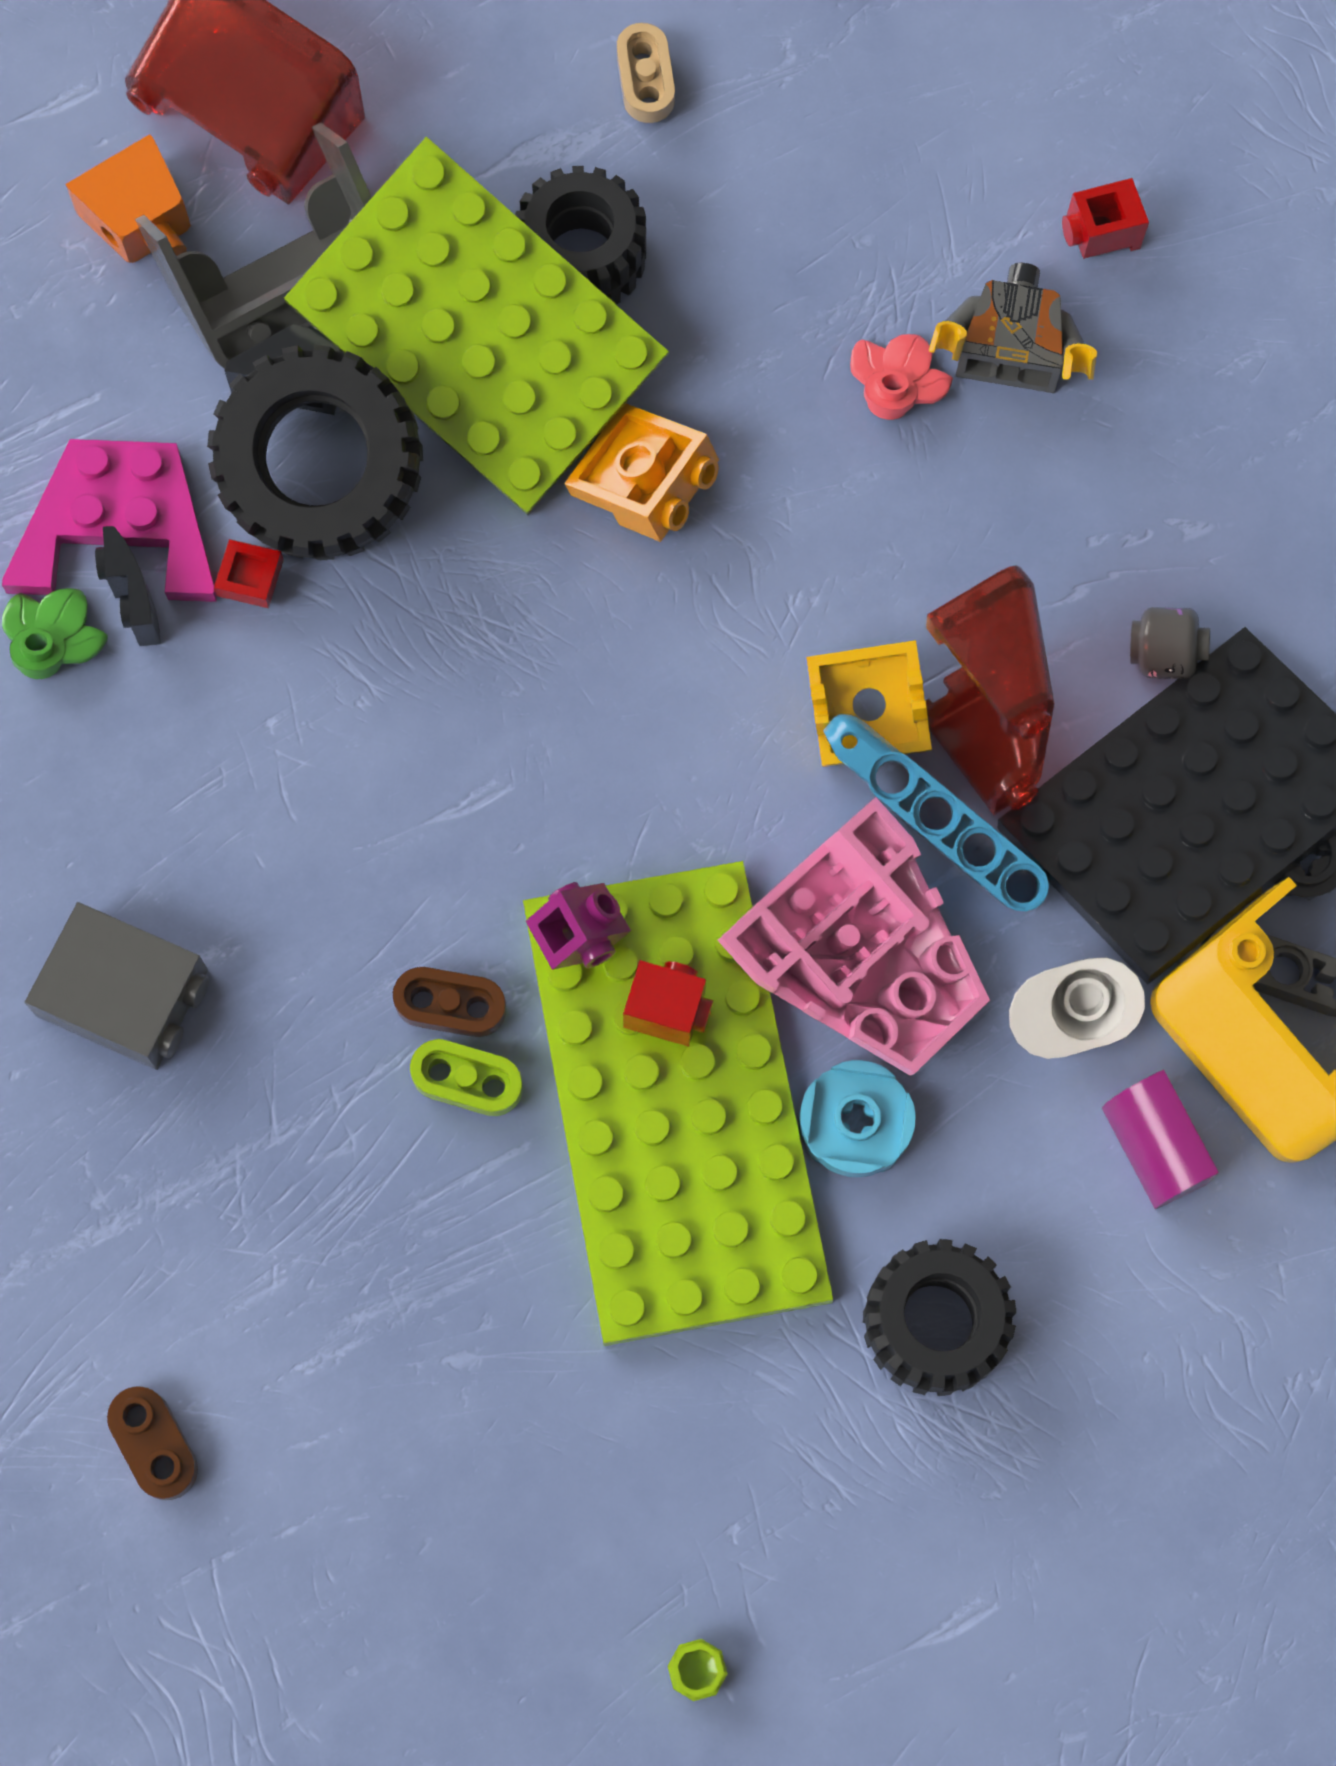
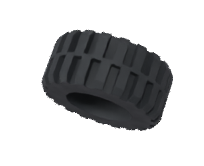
(257, 408)

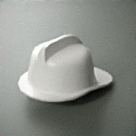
(1076, 1007)

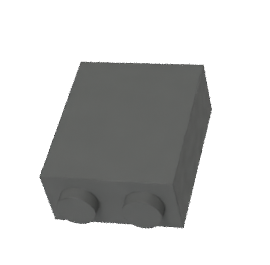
(118, 986)

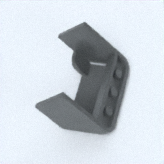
(250, 303)

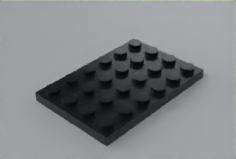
(1188, 806)

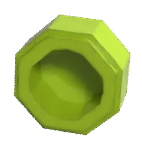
(697, 1670)

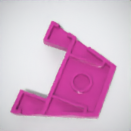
(119, 485)

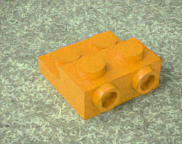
(645, 471)

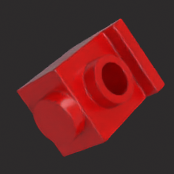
(1106, 219)

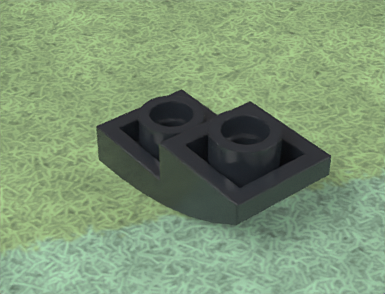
(120, 569)

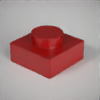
(248, 573)

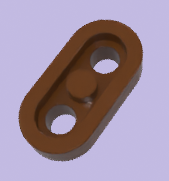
(451, 999)
(151, 1441)

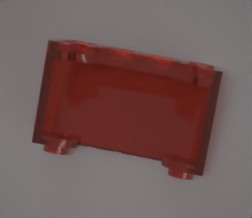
(251, 84)
(1002, 696)

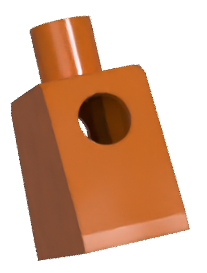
(125, 188)

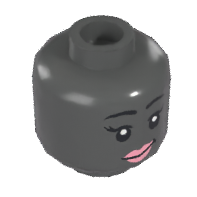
(1169, 643)

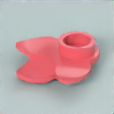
(898, 375)

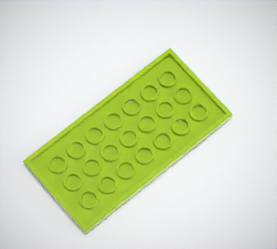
(677, 1150)

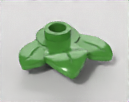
(54, 627)

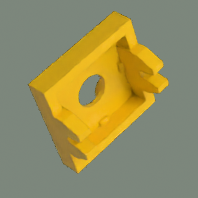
(886, 668)

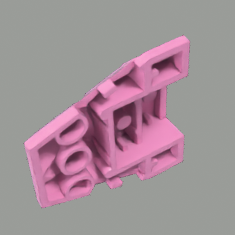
(863, 944)

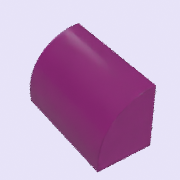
(1160, 1139)

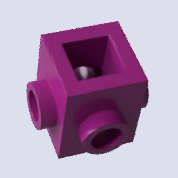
(578, 926)

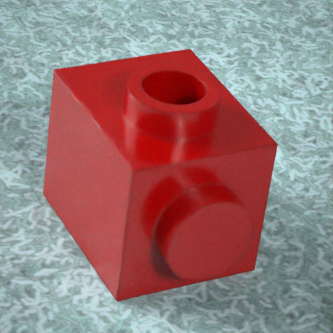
(667, 1002)

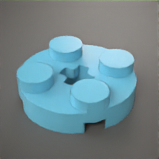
(883, 1099)

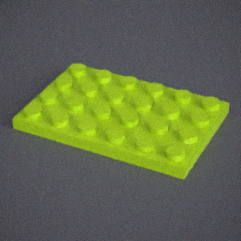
(477, 325)

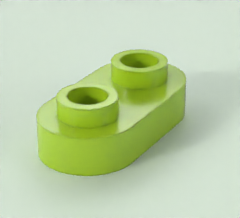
(469, 1074)

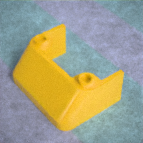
(1243, 1043)

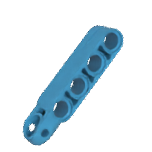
(875, 751)

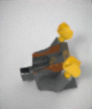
(1015, 335)

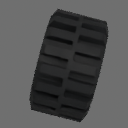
(594, 204)
(967, 1277)

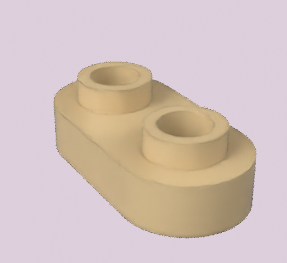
(645, 76)

